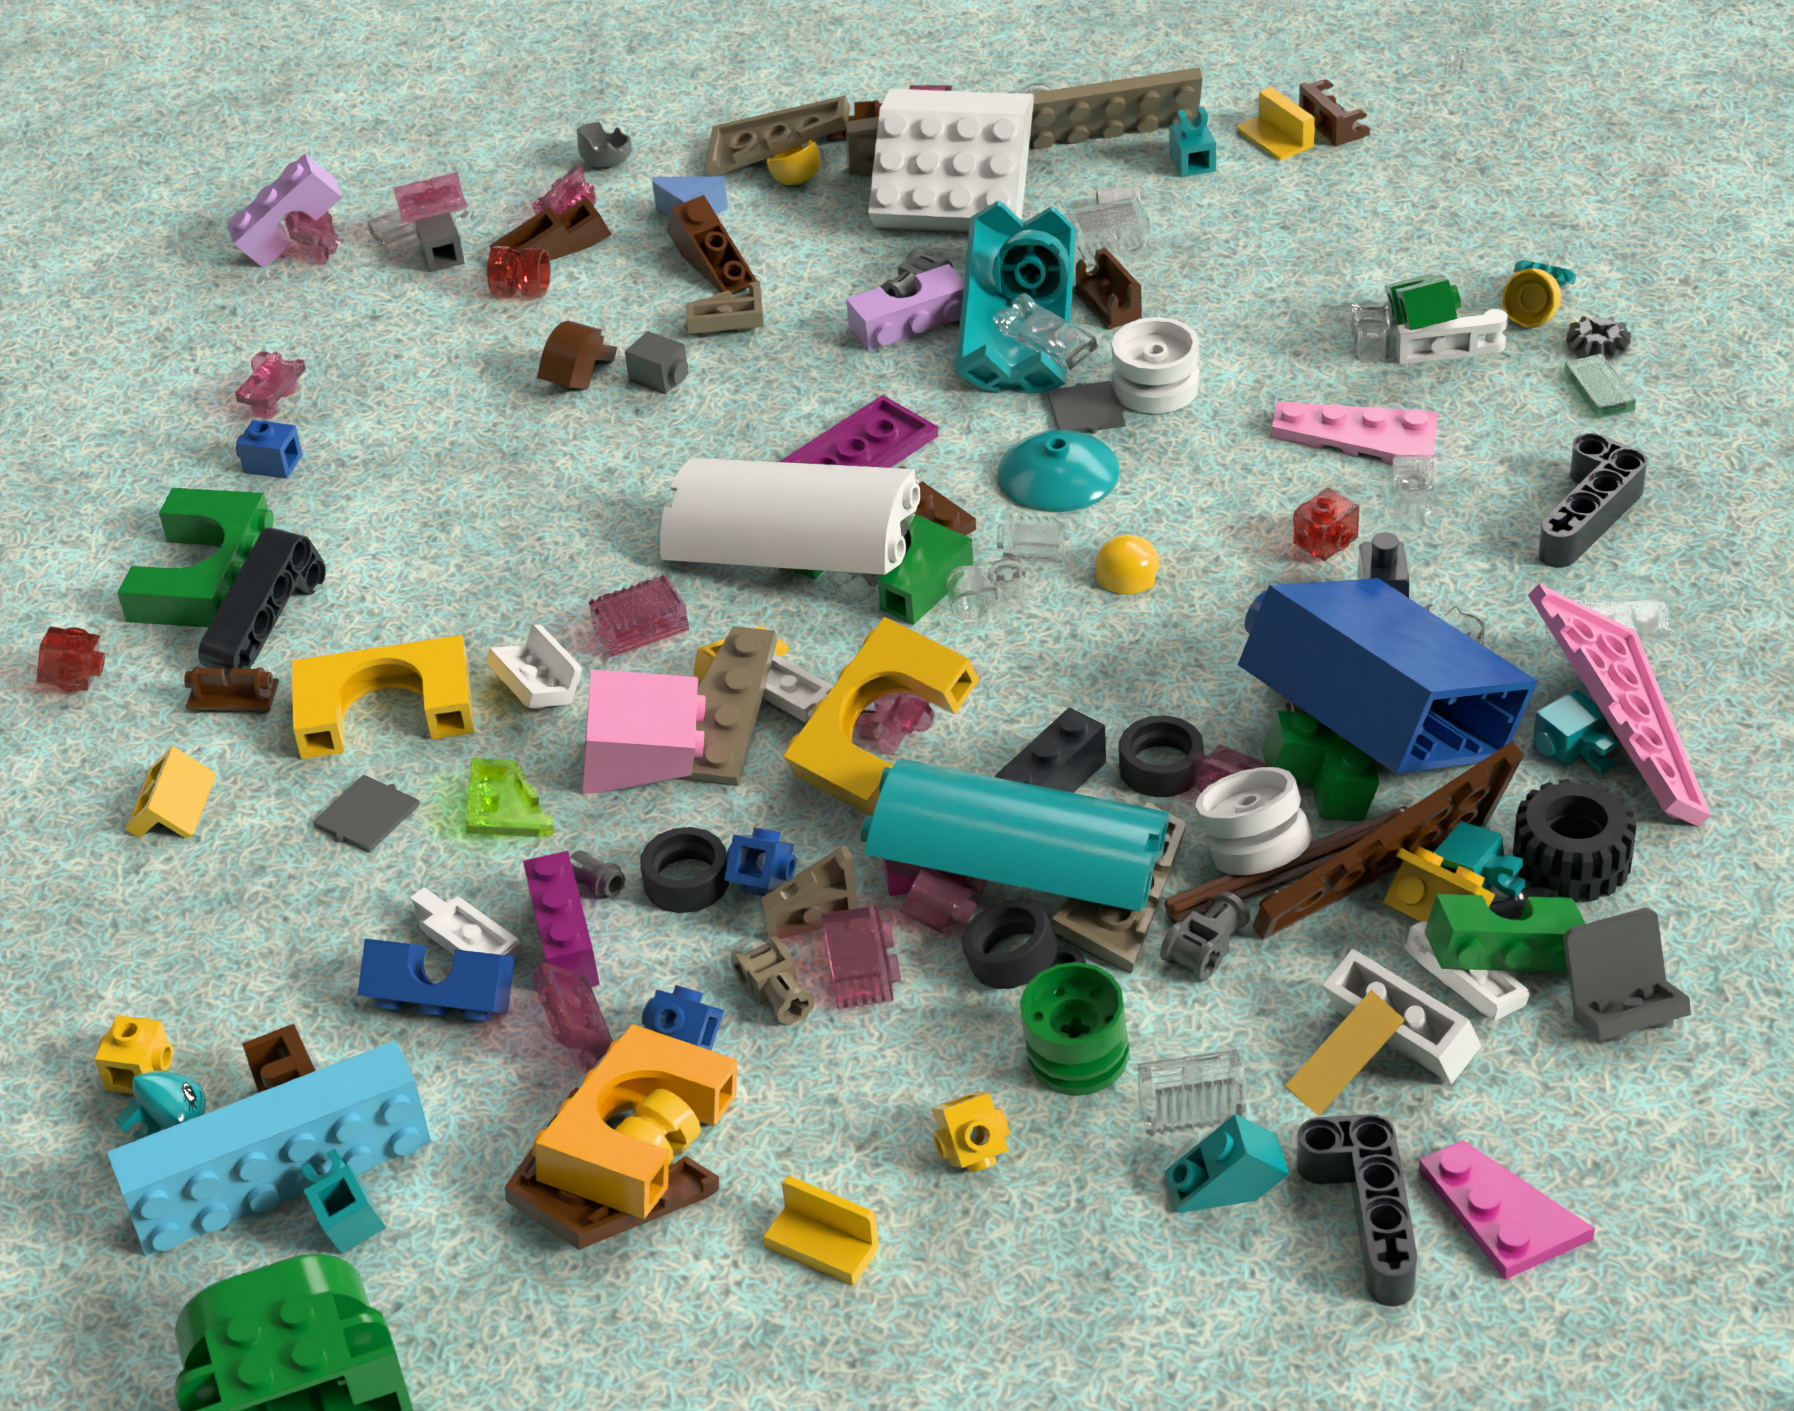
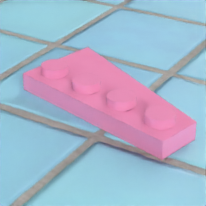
(1356, 429)

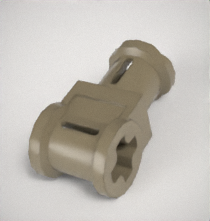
(772, 978)

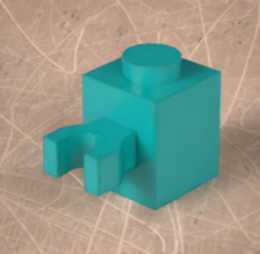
(1192, 144)
(1573, 730)
(1483, 854)
(342, 1204)

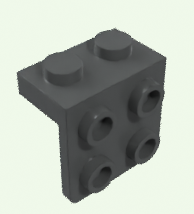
(1621, 976)

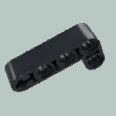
(1608, 483)
(257, 597)
(1367, 1156)

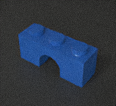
(396, 973)

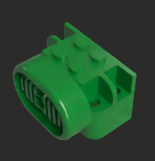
(288, 1342)

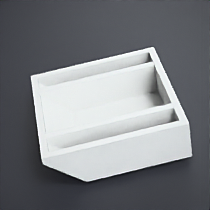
(948, 157)

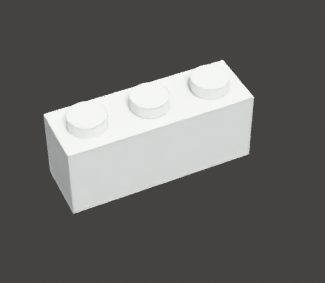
(1431, 1031)

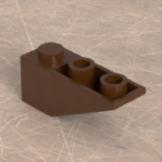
(708, 246)

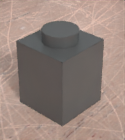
(439, 242)
(656, 362)

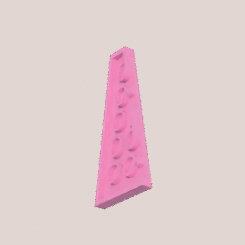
(1627, 693)

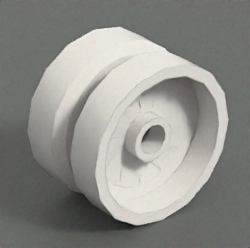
(1155, 365)
(1253, 821)

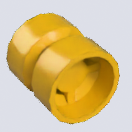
(664, 1122)

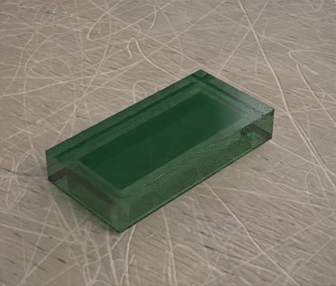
(1599, 386)

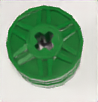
(1075, 1028)

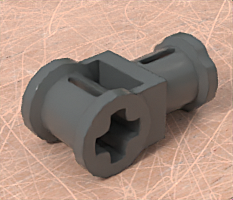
(915, 263)
(1204, 939)

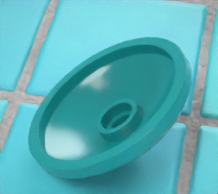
(1058, 471)

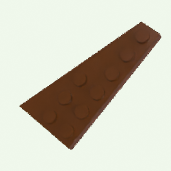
(1426, 824)

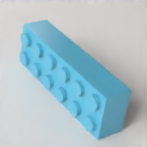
(254, 1149)

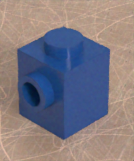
(269, 449)

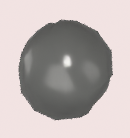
(602, 148)

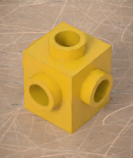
(130, 1050)
(954, 1125)

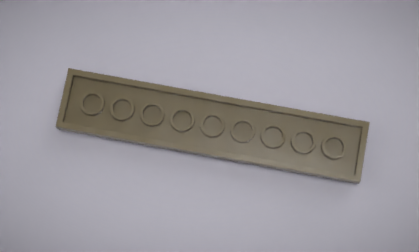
(1075, 113)

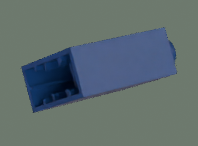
(1384, 673)

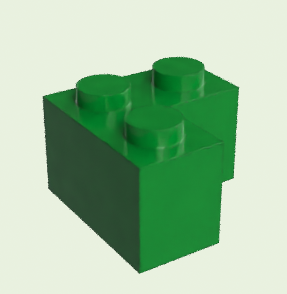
(1316, 756)

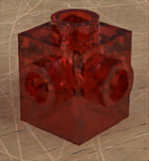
(1326, 524)
(69, 658)

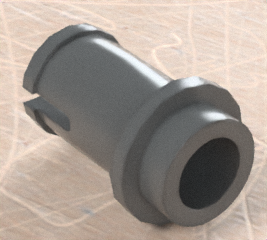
(602, 877)

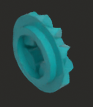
(1562, 275)

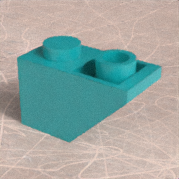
(1227, 1167)

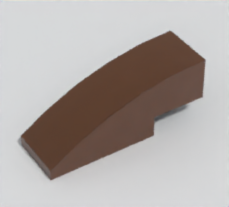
(559, 234)

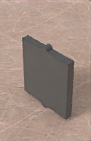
(1086, 407)
(366, 813)

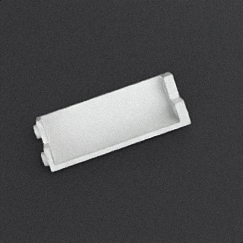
(789, 515)

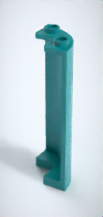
(983, 351)
(1016, 833)

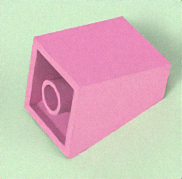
(640, 729)

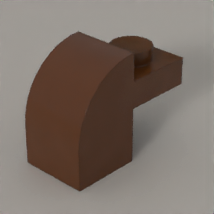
(571, 354)

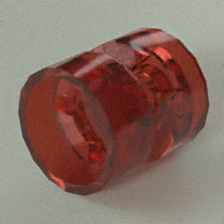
(520, 271)

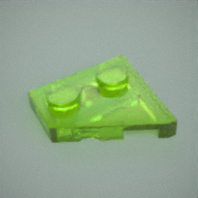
(503, 801)

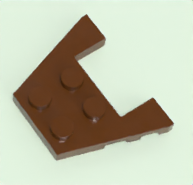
(588, 1222)

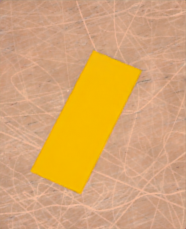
(1345, 1052)

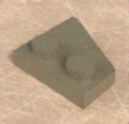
(726, 313)
(802, 900)

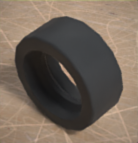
(1156, 732)
(687, 894)
(1001, 922)

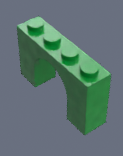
(921, 577)
(195, 592)

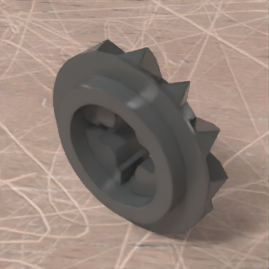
(1585, 344)

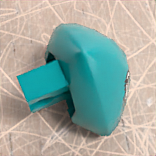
(162, 1102)

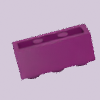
(560, 914)

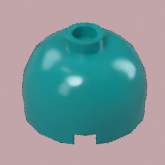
(1032, 265)

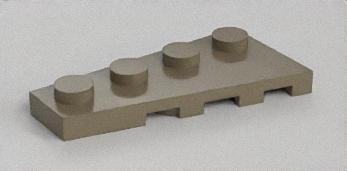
(765, 135)
(732, 703)
(1114, 931)

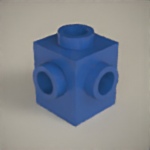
(746, 864)
(683, 1016)

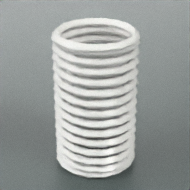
(1110, 195)

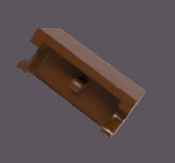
(1330, 116)
(1109, 290)

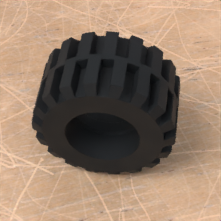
(1575, 839)

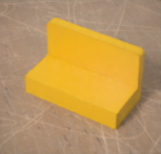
(1281, 126)
(172, 795)
(823, 1231)

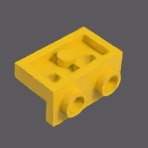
(1423, 878)

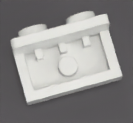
(537, 672)

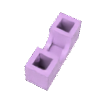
(301, 188)
(885, 319)

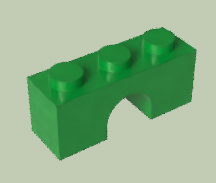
(1423, 301)
(1475, 938)

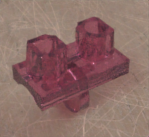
(566, 192)
(430, 197)
(270, 381)
(894, 718)

